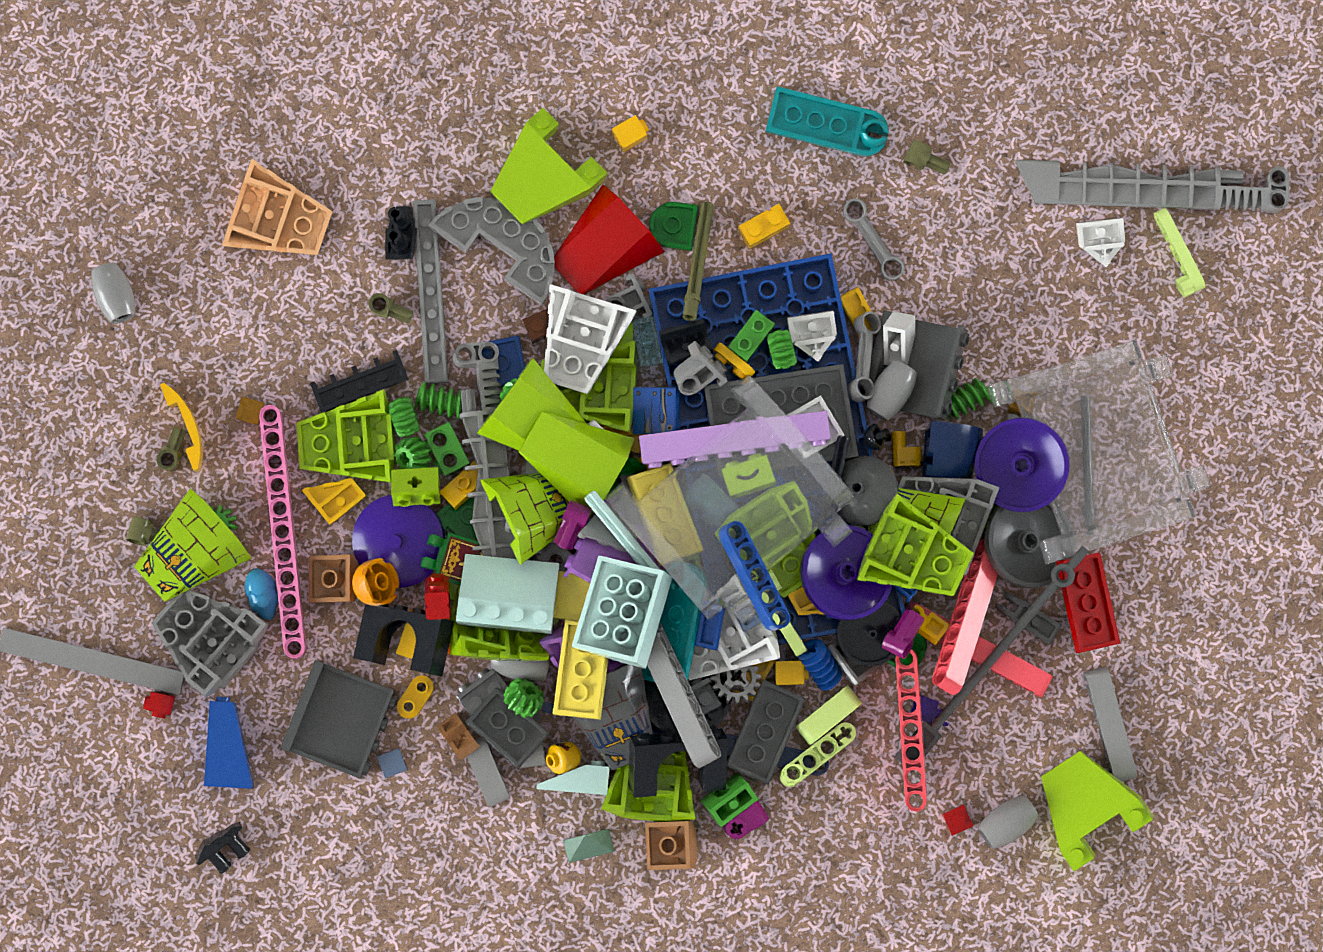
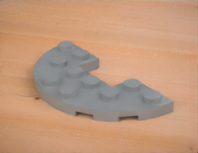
(496, 224)

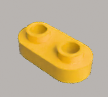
(725, 355)
(415, 697)

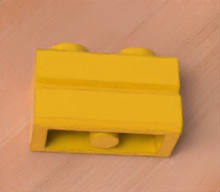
(764, 226)

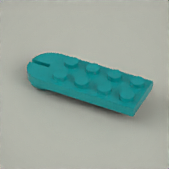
(826, 123)
(680, 623)

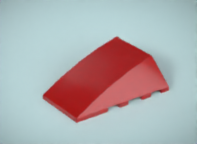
(604, 244)

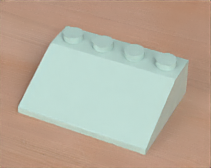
(507, 595)
(622, 611)

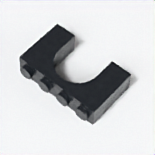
(380, 624)
(649, 750)

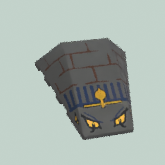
(622, 715)

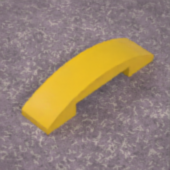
(195, 452)

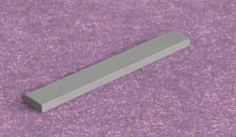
(430, 294)
(91, 661)

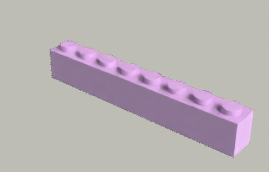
(681, 444)

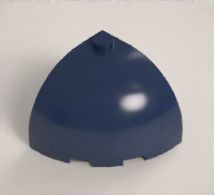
(950, 450)

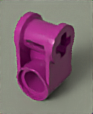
(748, 820)

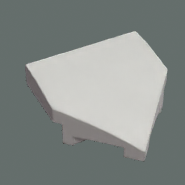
(1101, 238)
(813, 332)

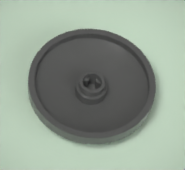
(1014, 545)

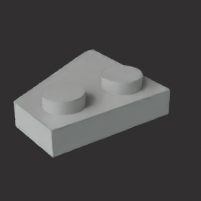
(598, 531)

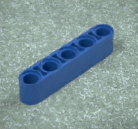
(764, 583)

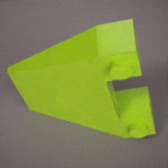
(537, 178)
(1085, 797)

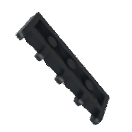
(360, 384)

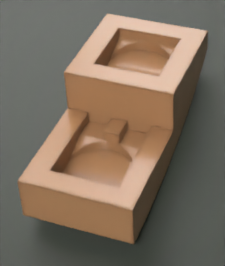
(458, 736)

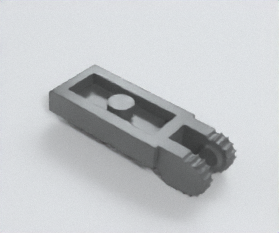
(1040, 626)

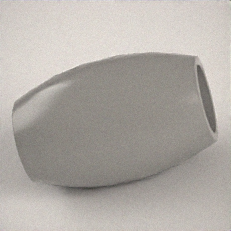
(113, 293)
(892, 390)
(530, 670)
(1008, 822)

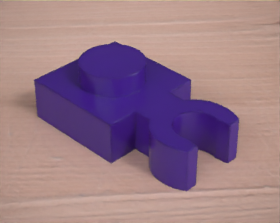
(928, 709)

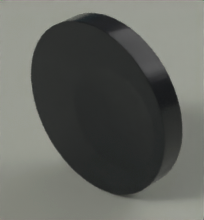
(863, 638)

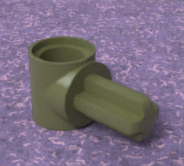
(920, 156)
(391, 309)
(173, 448)
(141, 531)

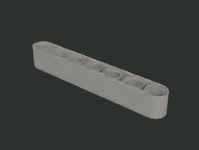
(681, 702)

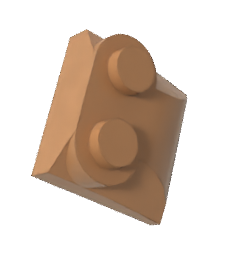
(332, 578)
(671, 845)

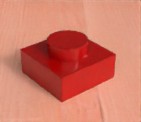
(957, 820)

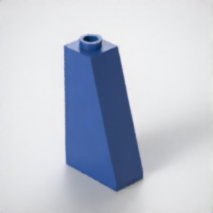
(226, 750)

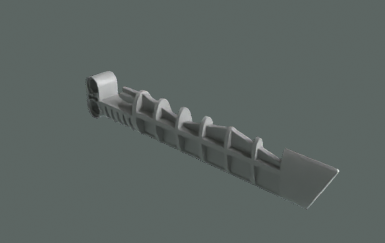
(1131, 188)
(490, 455)

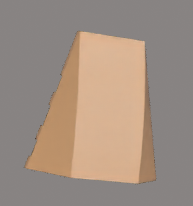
(275, 216)

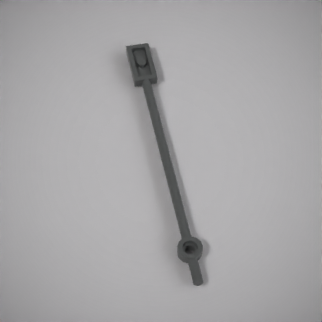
(930, 731)

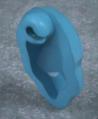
(261, 593)

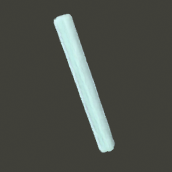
(619, 530)

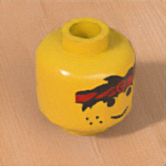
(563, 757)

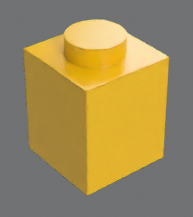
(630, 133)
(790, 673)

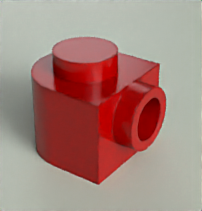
(159, 704)

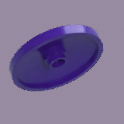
(1024, 462)
(397, 537)
(832, 573)

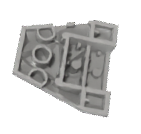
(974, 511)
(208, 639)

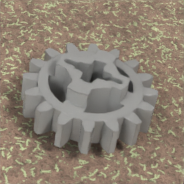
(741, 685)

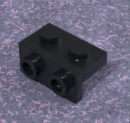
(677, 339)

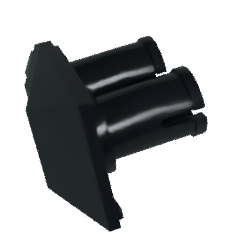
(400, 234)
(211, 847)

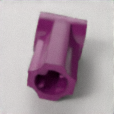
(573, 520)
(901, 638)

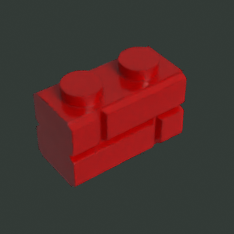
(437, 597)

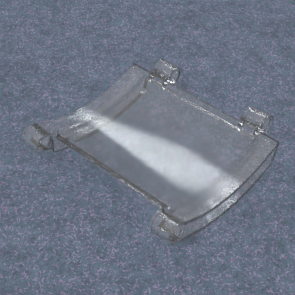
(1117, 445)
(748, 473)

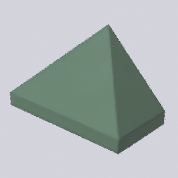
(588, 845)

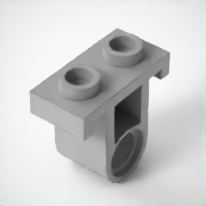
(633, 296)
(699, 370)

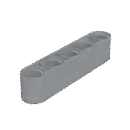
(1111, 724)

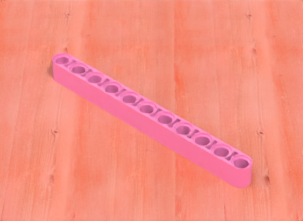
(276, 522)

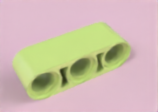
(828, 715)

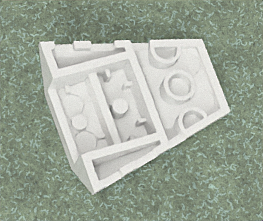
(581, 337)
(735, 649)

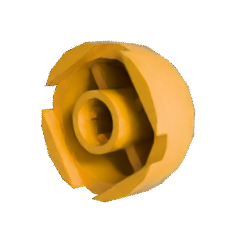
(375, 582)

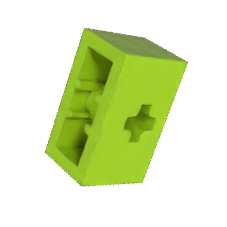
(415, 486)

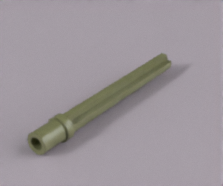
(692, 298)

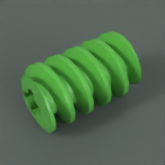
(968, 397)
(439, 400)

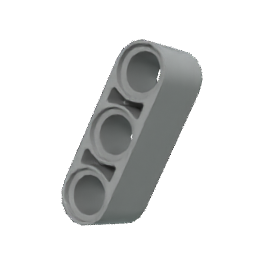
(488, 774)

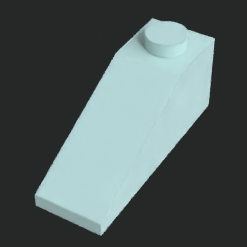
(585, 779)

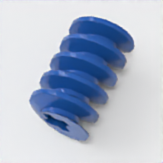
(821, 665)

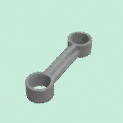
(873, 239)
(864, 356)

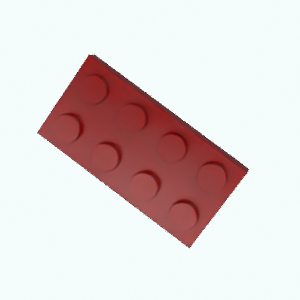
(1089, 605)

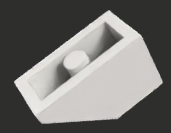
(898, 337)

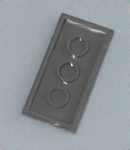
(765, 732)

